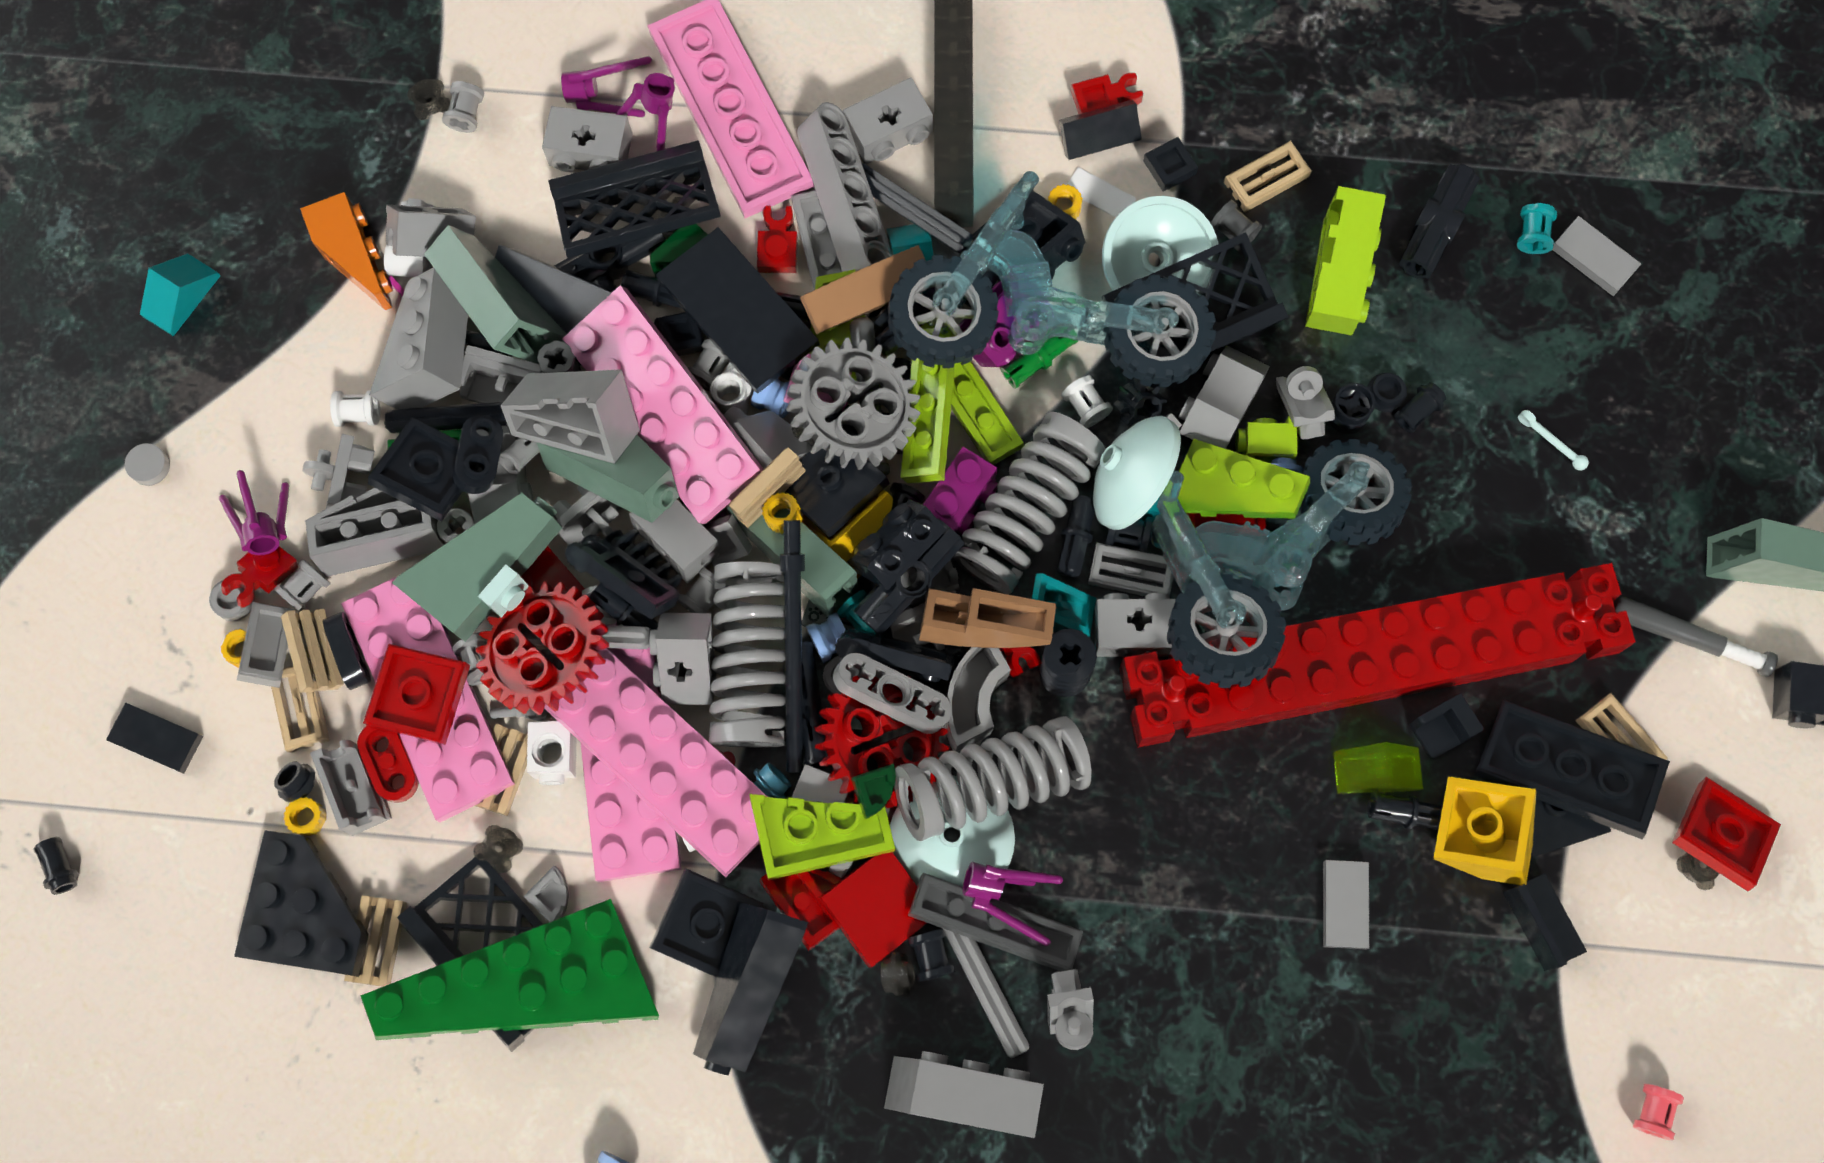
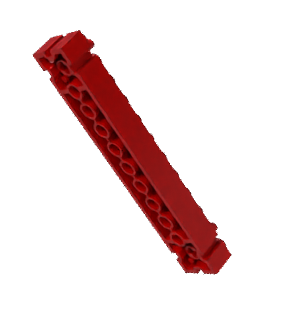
(1390, 654)

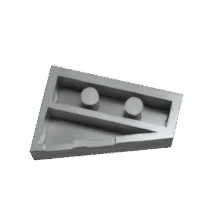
(423, 347)
(574, 412)
(369, 533)
(965, 1094)

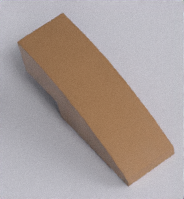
(857, 292)
(986, 620)

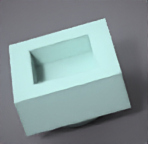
(504, 591)

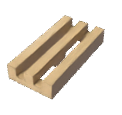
(1241, 192)
(773, 479)
(317, 651)
(1624, 718)
(306, 739)
(517, 772)
(389, 957)

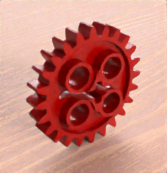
(513, 675)
(841, 739)

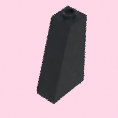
(747, 986)

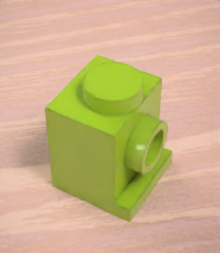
(1267, 439)

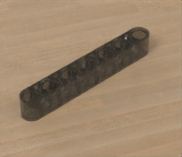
(953, 110)

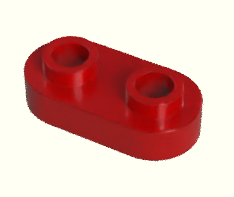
(387, 765)

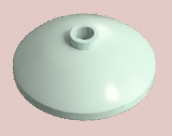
(1160, 227)
(1135, 471)
(982, 843)

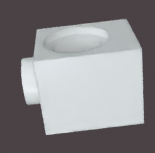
(540, 737)

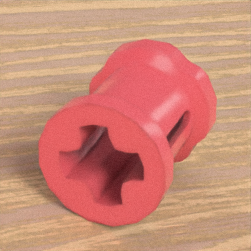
(1658, 1112)

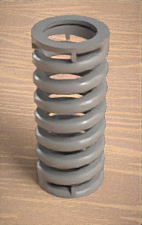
(1080, 444)
(742, 728)
(1014, 781)

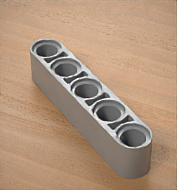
(842, 188)

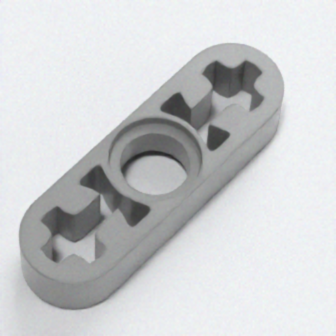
(875, 699)

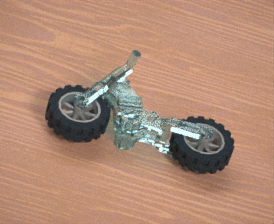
(1028, 292)
(1233, 568)

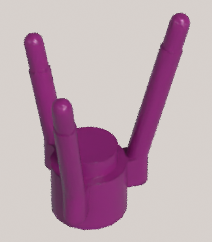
(582, 85)
(657, 98)
(259, 532)
(987, 883)

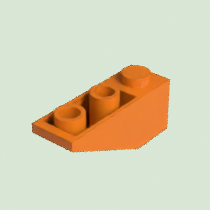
(340, 238)

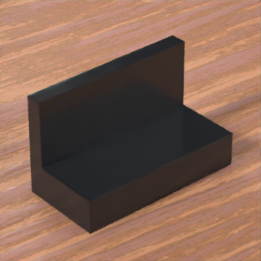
(1545, 922)

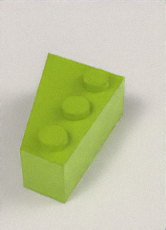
(1345, 261)

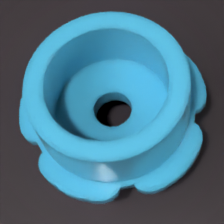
(771, 781)

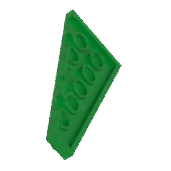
(535, 980)

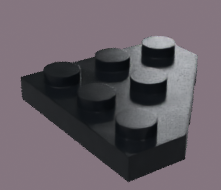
(299, 911)

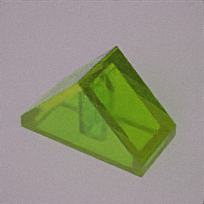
(1378, 768)

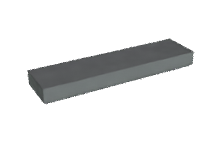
(946, 907)

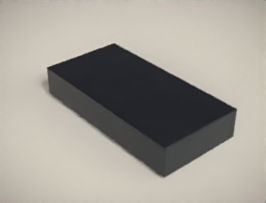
(1100, 129)
(154, 738)

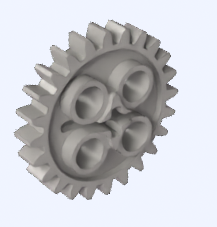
(830, 374)

